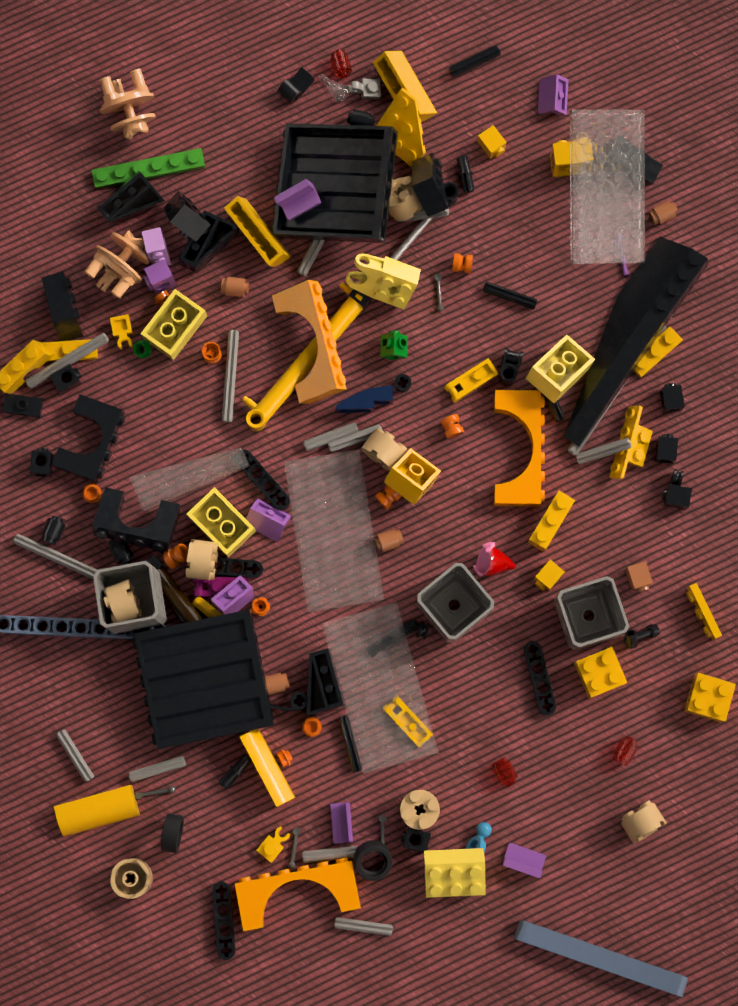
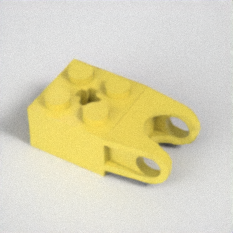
(384, 279)

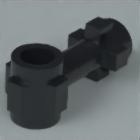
(631, 637)

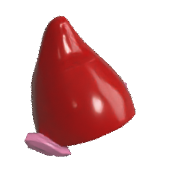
(492, 561)

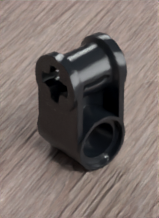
(510, 363)

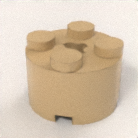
(403, 199)
(383, 449)
(202, 559)
(122, 601)
(430, 806)
(643, 822)
(120, 878)

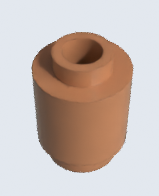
(663, 212)
(234, 286)
(389, 540)
(277, 683)

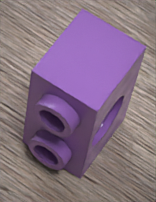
(159, 277)

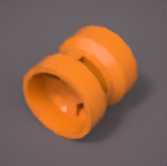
(458, 261)
(209, 349)
(452, 426)
(387, 496)
(176, 556)

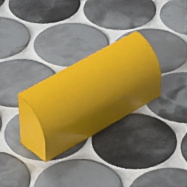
(397, 75)
(257, 231)
(267, 767)
(97, 810)

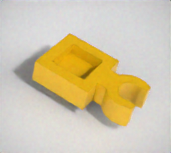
(122, 328)
(271, 846)

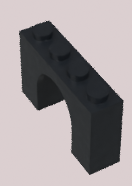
(91, 465)
(154, 536)

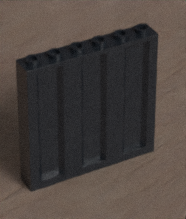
(350, 174)
(203, 679)

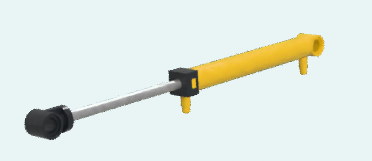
(340, 322)

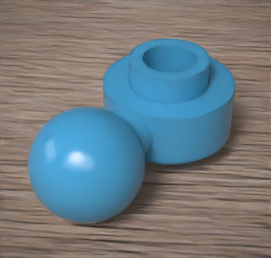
(483, 831)

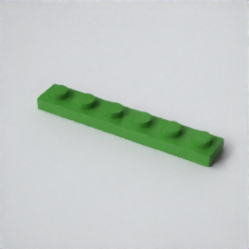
(150, 168)

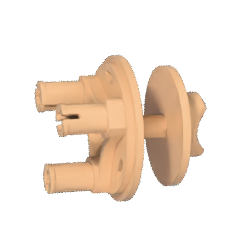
(116, 101)
(116, 265)

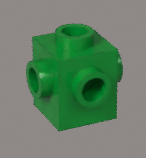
(394, 345)

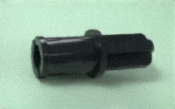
(465, 174)
(235, 771)

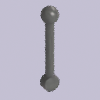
(437, 277)
(139, 795)
(382, 818)
(296, 831)

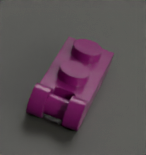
(214, 586)

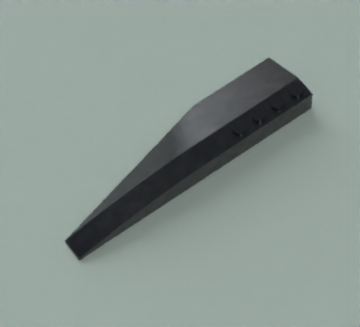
(633, 326)

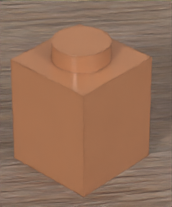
(639, 577)

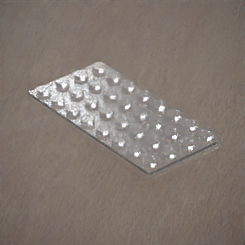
(607, 186)
(333, 531)
(373, 672)

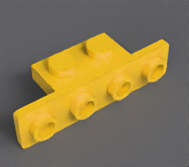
(639, 439)

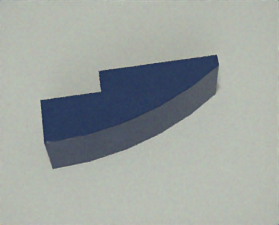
(365, 400)

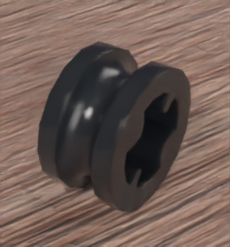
(397, 381)
(677, 477)
(423, 630)

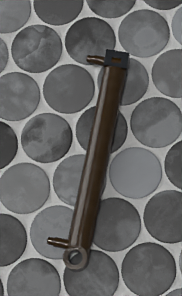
(174, 595)

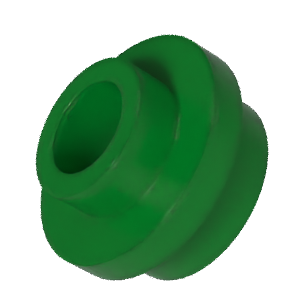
(137, 349)

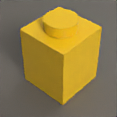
(492, 142)
(548, 576)

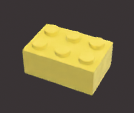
(174, 324)
(560, 368)
(221, 522)
(454, 872)

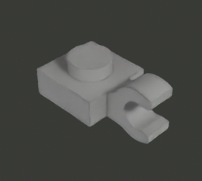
(367, 87)

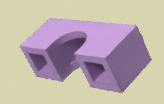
(156, 246)

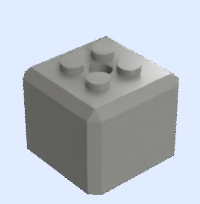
(457, 585)
(148, 588)
(600, 598)

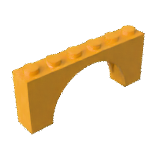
(326, 375)
(526, 409)
(255, 893)

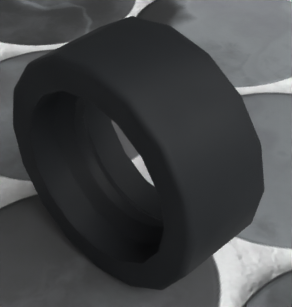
(172, 833)
(376, 874)

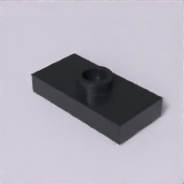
(22, 405)

